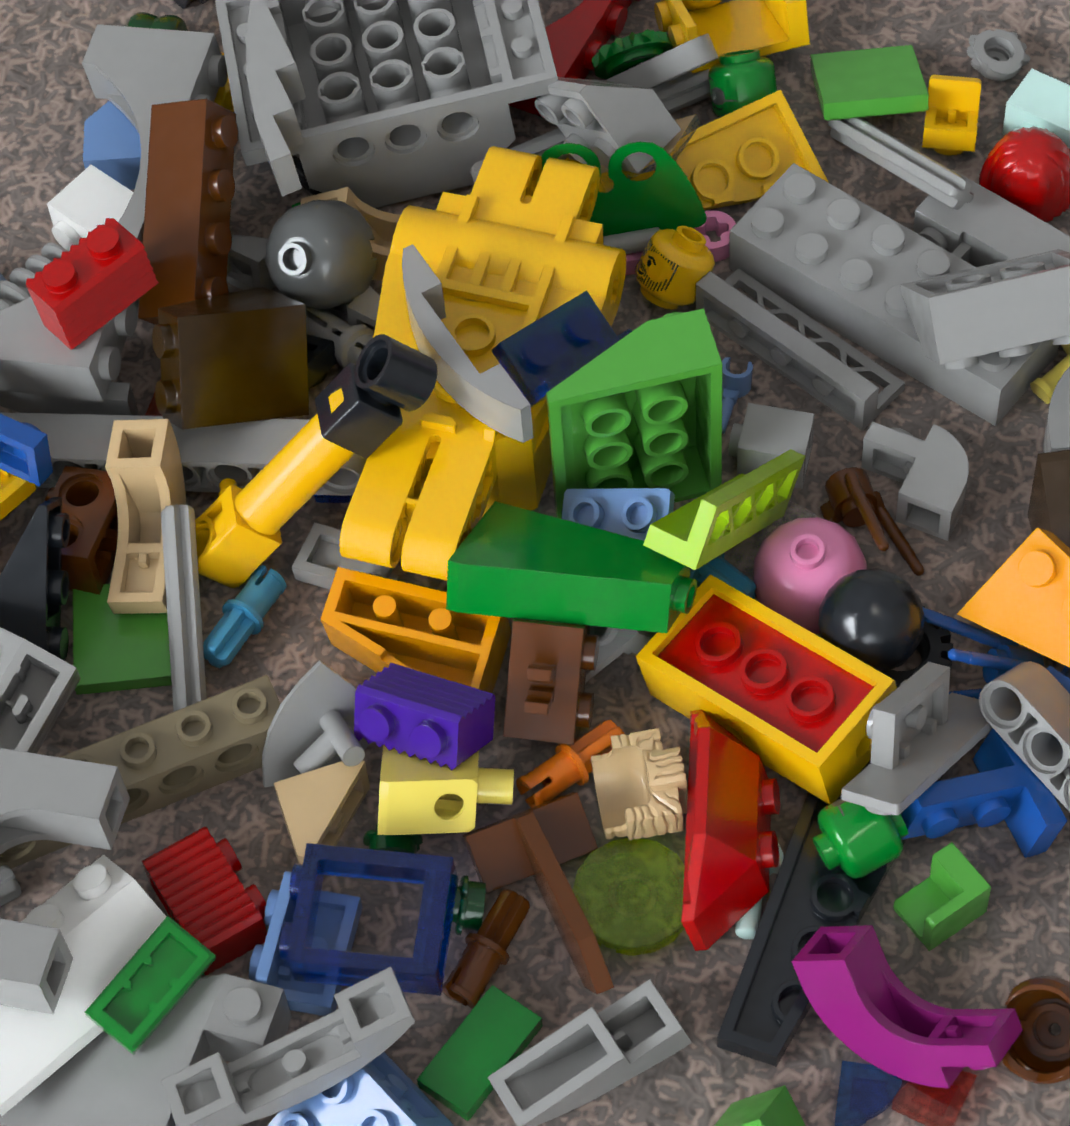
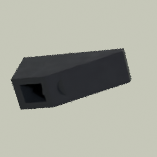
(34, 583)

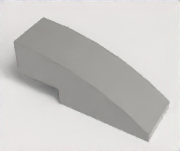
(589, 1057)

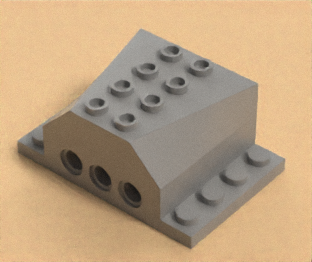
(396, 87)

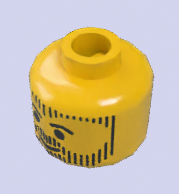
(673, 266)

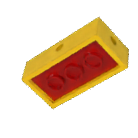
(769, 686)

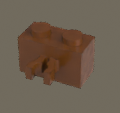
(549, 681)

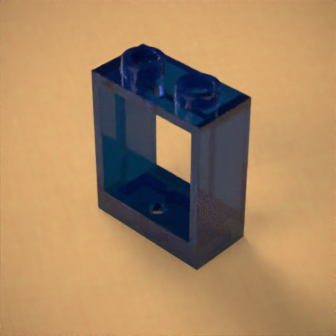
(415, 975)

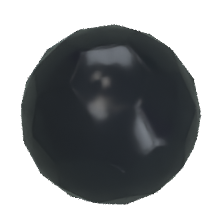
(873, 618)

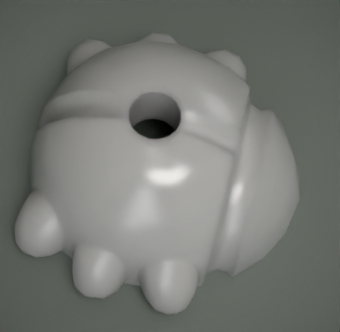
(997, 54)

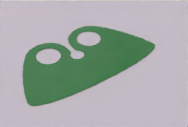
(659, 201)

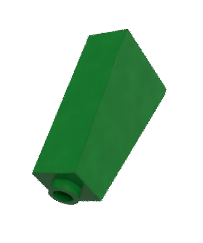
(564, 573)

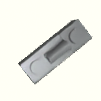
(986, 229)

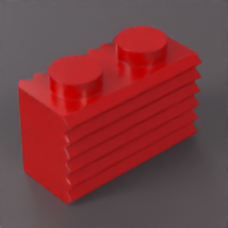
(91, 283)
(205, 896)

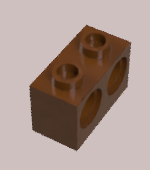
(93, 526)

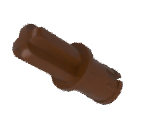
(486, 949)

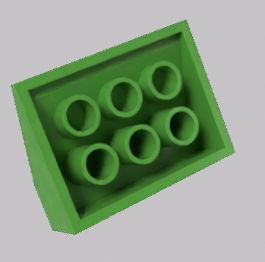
(642, 413)

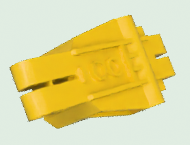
(502, 264)

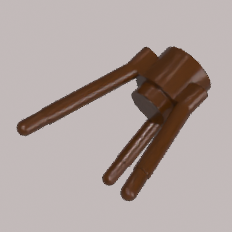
(858, 504)

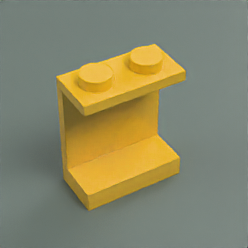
(737, 25)

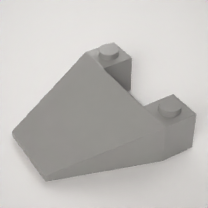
(122, 1089)

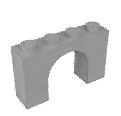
(55, 802)

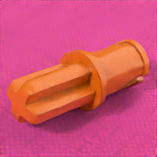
(568, 765)

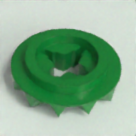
(629, 52)

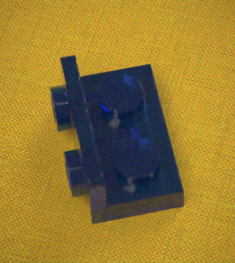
(556, 346)

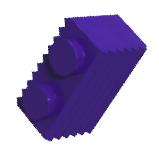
(423, 715)

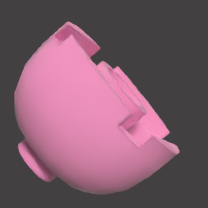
(801, 565)

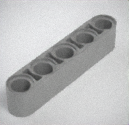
(1034, 719)

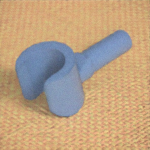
(733, 387)

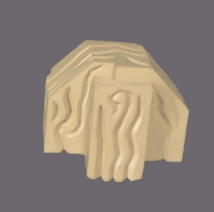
(640, 786)

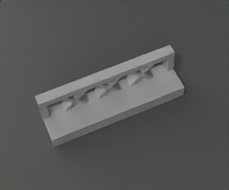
(791, 353)

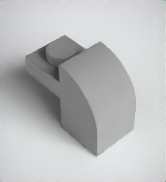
(931, 475)

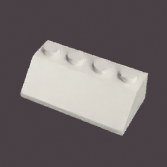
(103, 924)

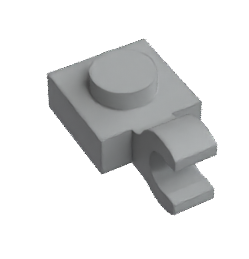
(321, 557)

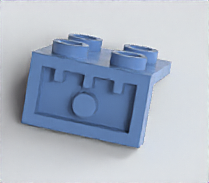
(370, 1097)

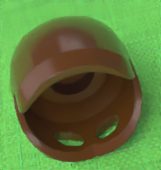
(1037, 1052)

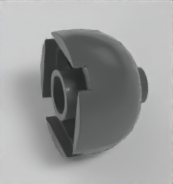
(321, 254)

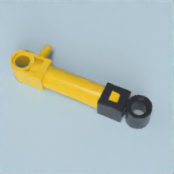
(352, 418)

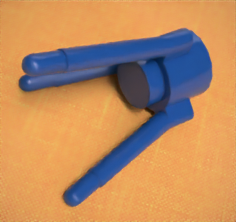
(998, 660)

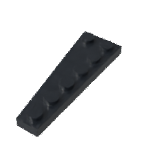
(805, 896)

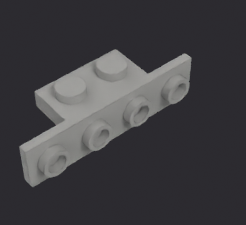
(915, 740)

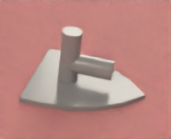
(313, 727)

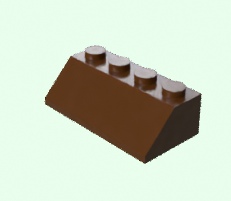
(188, 202)

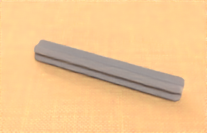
(903, 161)
(183, 605)

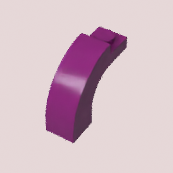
(887, 1022)

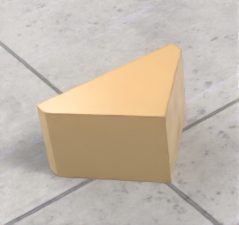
(321, 803)

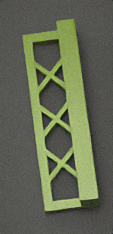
(726, 513)

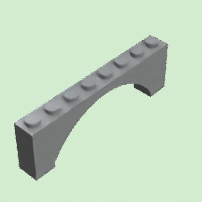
(133, 72)

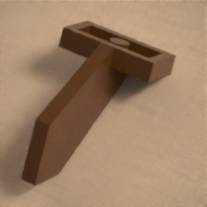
(536, 845)

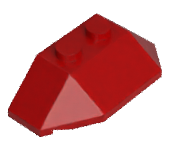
(726, 831)

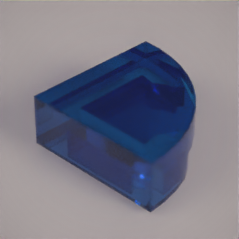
(864, 1093)

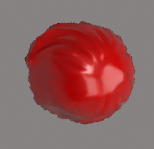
(1030, 171)

